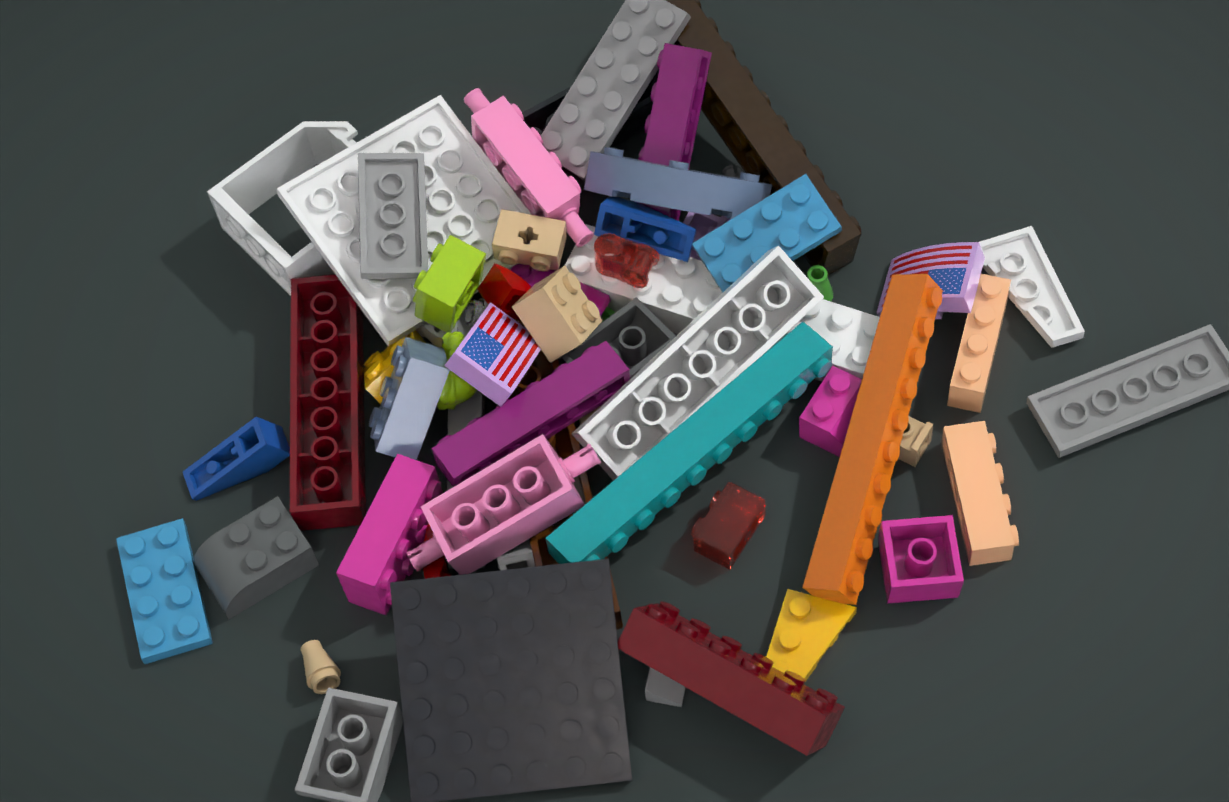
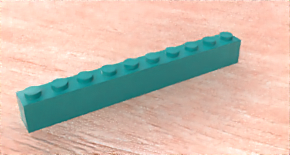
(692, 448)

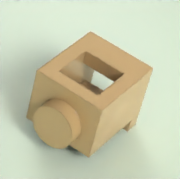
(915, 441)

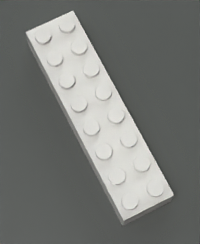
(700, 361)

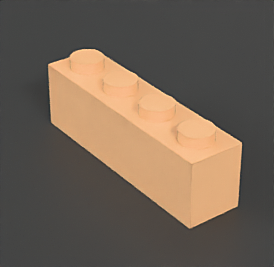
(979, 344)
(978, 493)

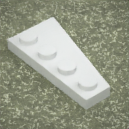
(1033, 284)

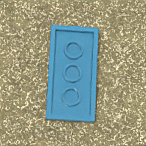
(789, 218)
(164, 591)

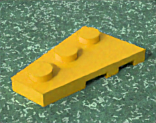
(806, 631)

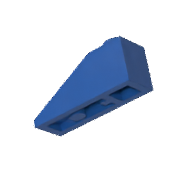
(646, 227)
(240, 457)

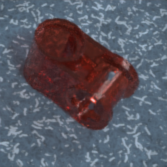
(628, 259)

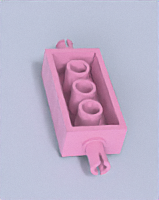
(526, 163)
(502, 506)

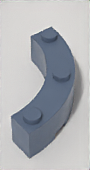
(672, 185)

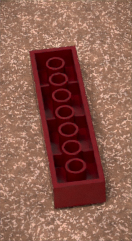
(326, 405)

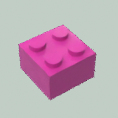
(920, 559)

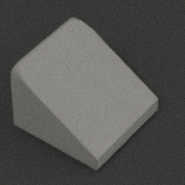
(663, 689)

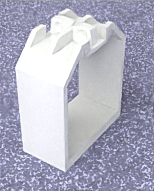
(258, 182)

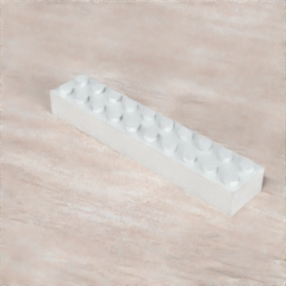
(685, 289)

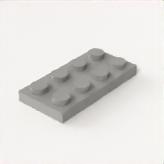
(392, 215)

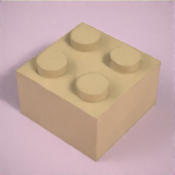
(557, 313)

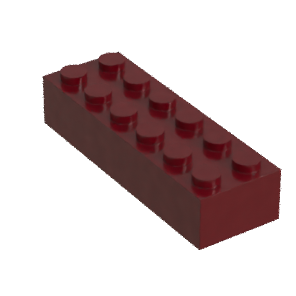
(731, 676)

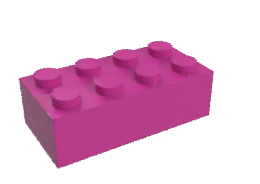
(386, 534)

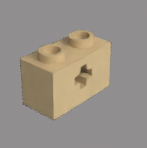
(545, 235)

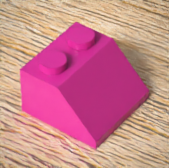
(830, 411)

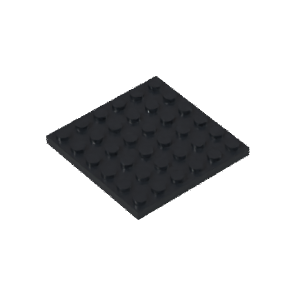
(510, 681)

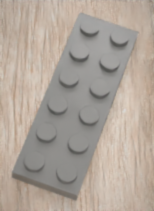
(612, 81)
(1132, 391)

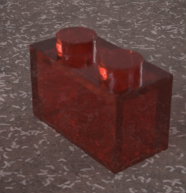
(728, 525)

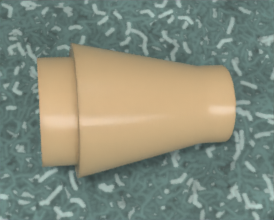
(319, 668)

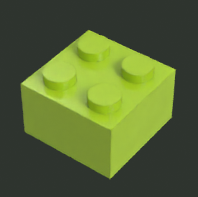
(448, 283)

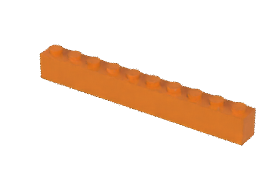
(873, 439)

